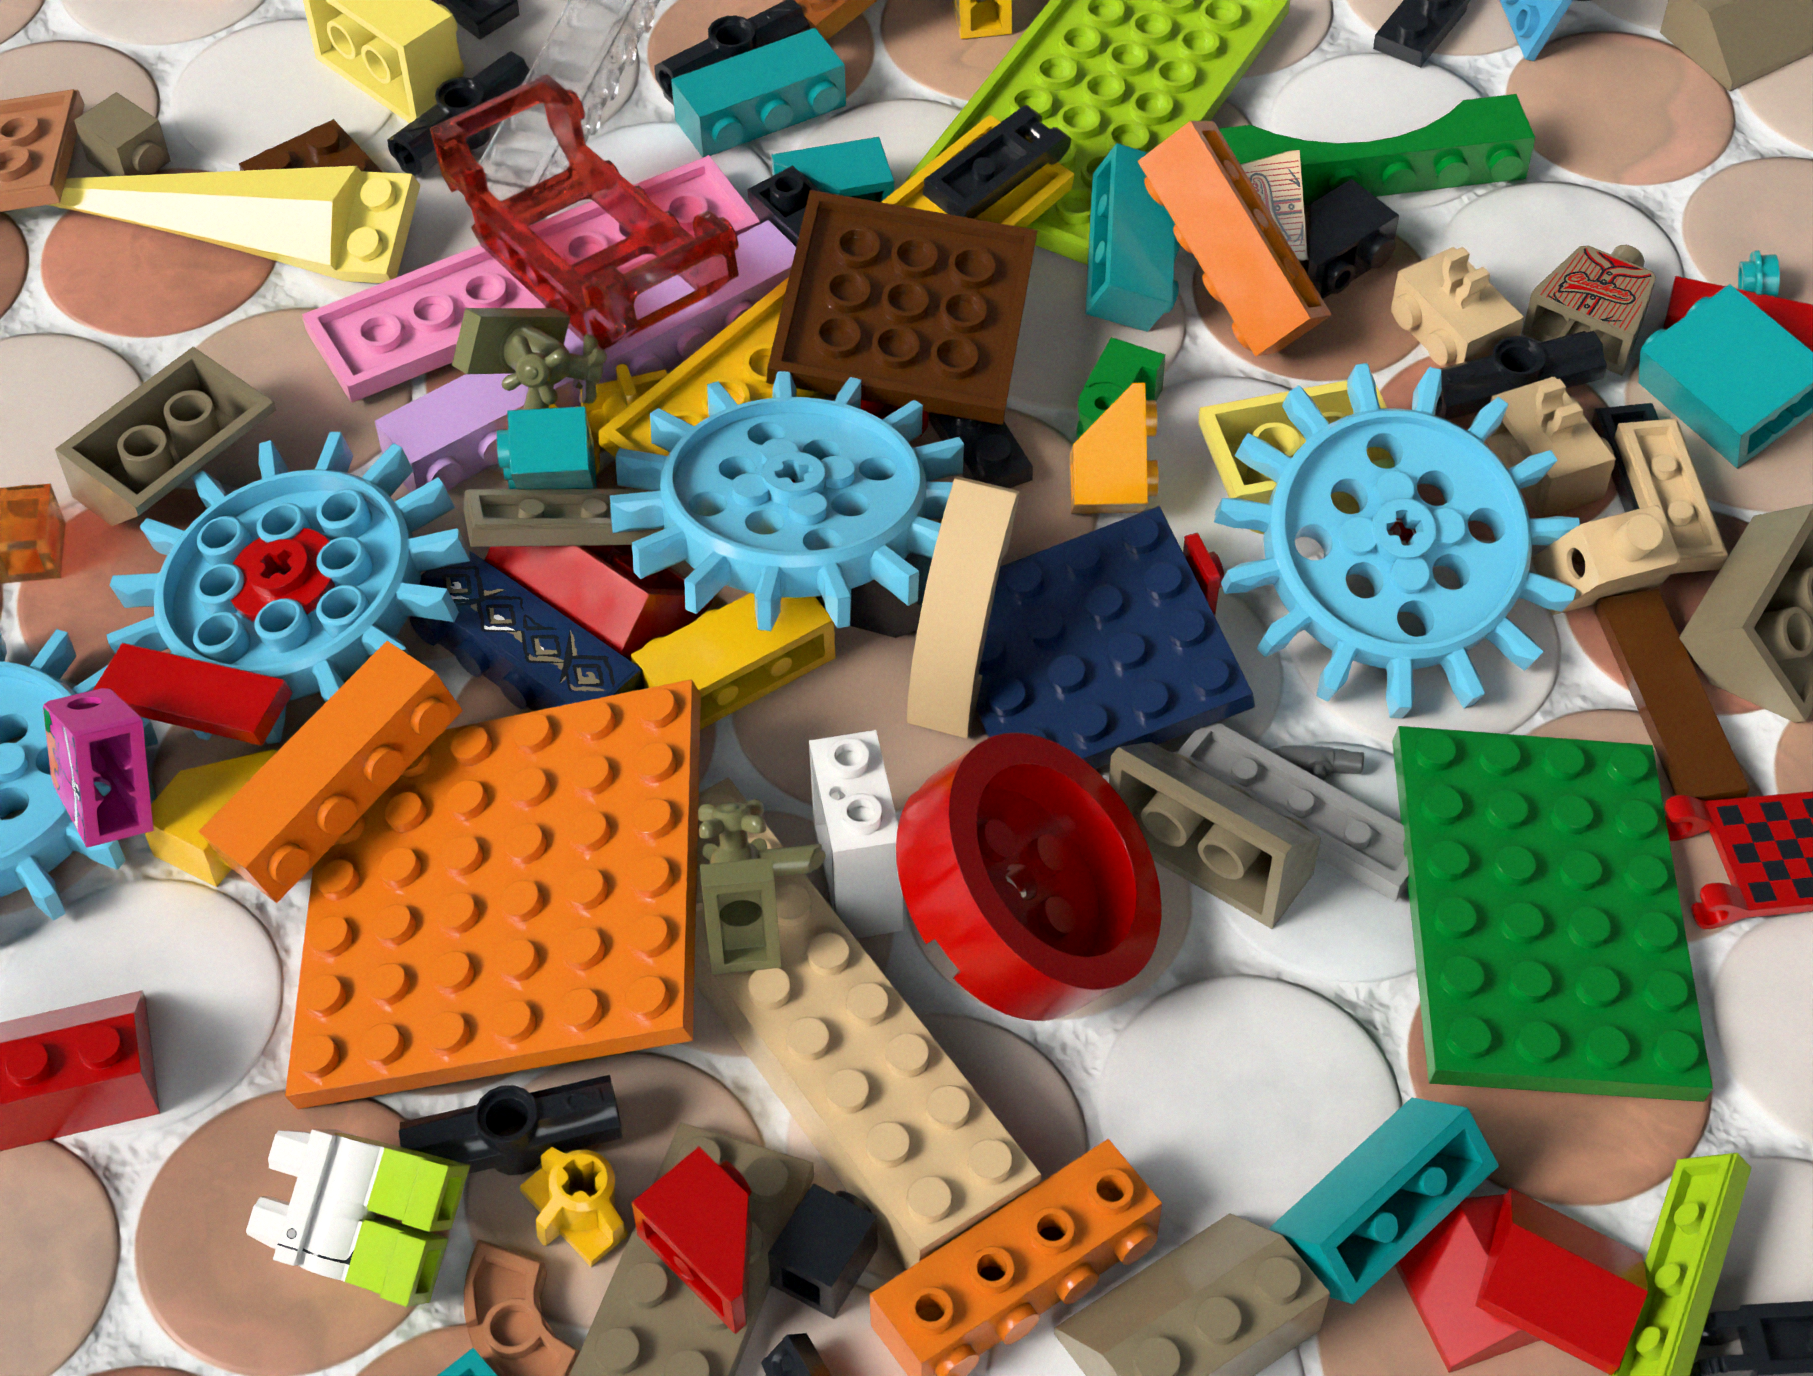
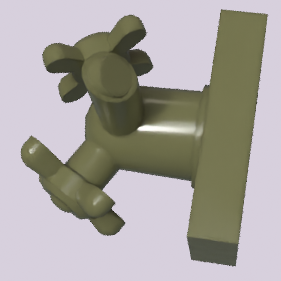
(529, 348)
(741, 886)

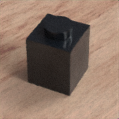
(824, 1249)

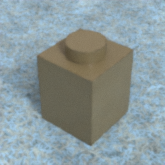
(122, 138)

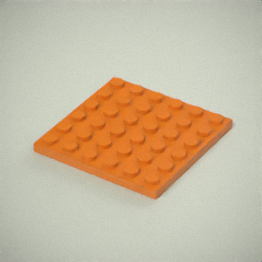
(508, 903)

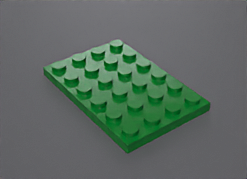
(1547, 916)

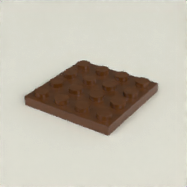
(905, 304)

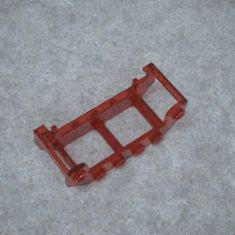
(591, 289)

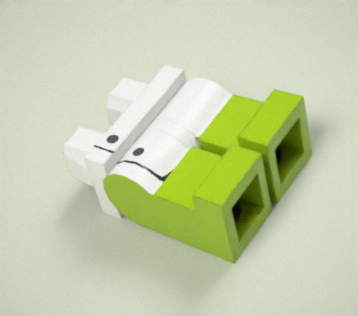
(335, 1204)

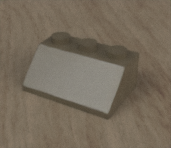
(1740, 37)
(159, 436)
(1758, 616)
(1214, 832)
(1204, 1309)

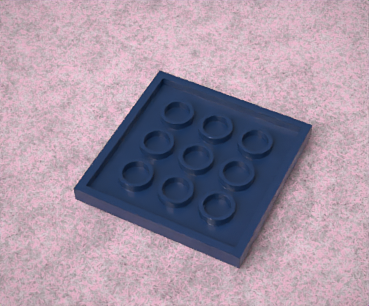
(1106, 644)

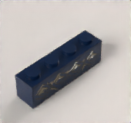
(522, 641)

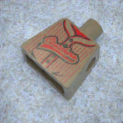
(1596, 295)

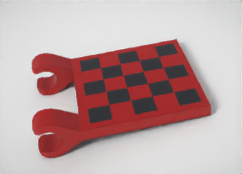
(1763, 851)

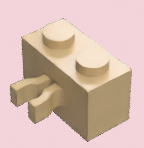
(1453, 308)
(1547, 419)

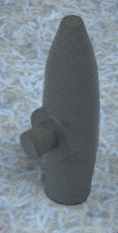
(1322, 760)

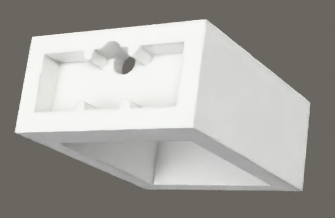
(856, 832)

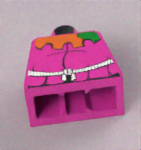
(102, 741)

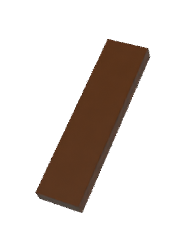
(1670, 697)

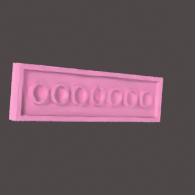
(416, 318)

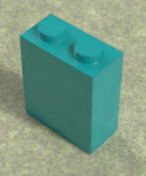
(1730, 374)

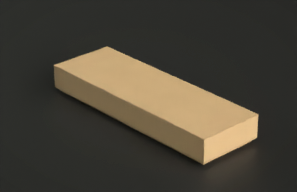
(1666, 476)

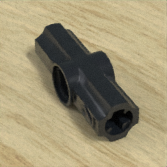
(732, 37)
(414, 144)
(1517, 363)
(553, 1117)

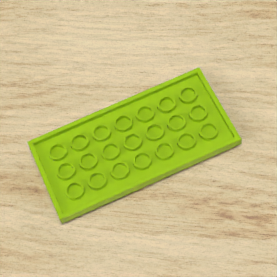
(1116, 77)

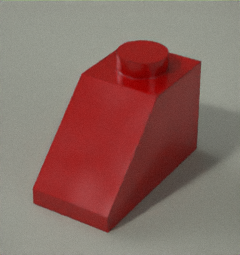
(702, 1231)

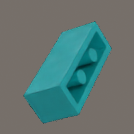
(759, 92)
(1129, 246)
(547, 449)
(1387, 1195)

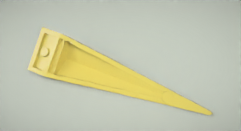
(310, 218)

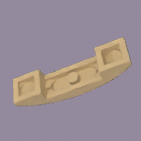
(959, 606)

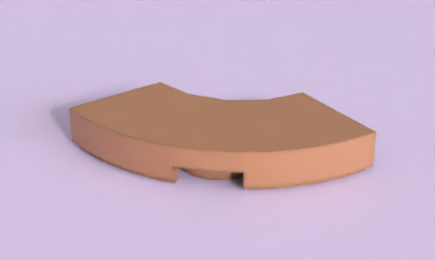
(507, 1315)

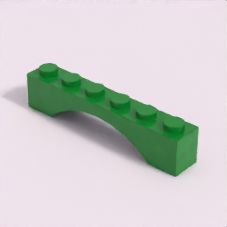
(1469, 146)

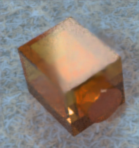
(30, 534)

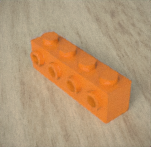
(1232, 238)
(331, 771)
(1017, 1265)

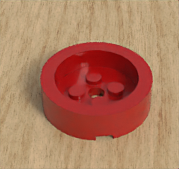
(1059, 835)

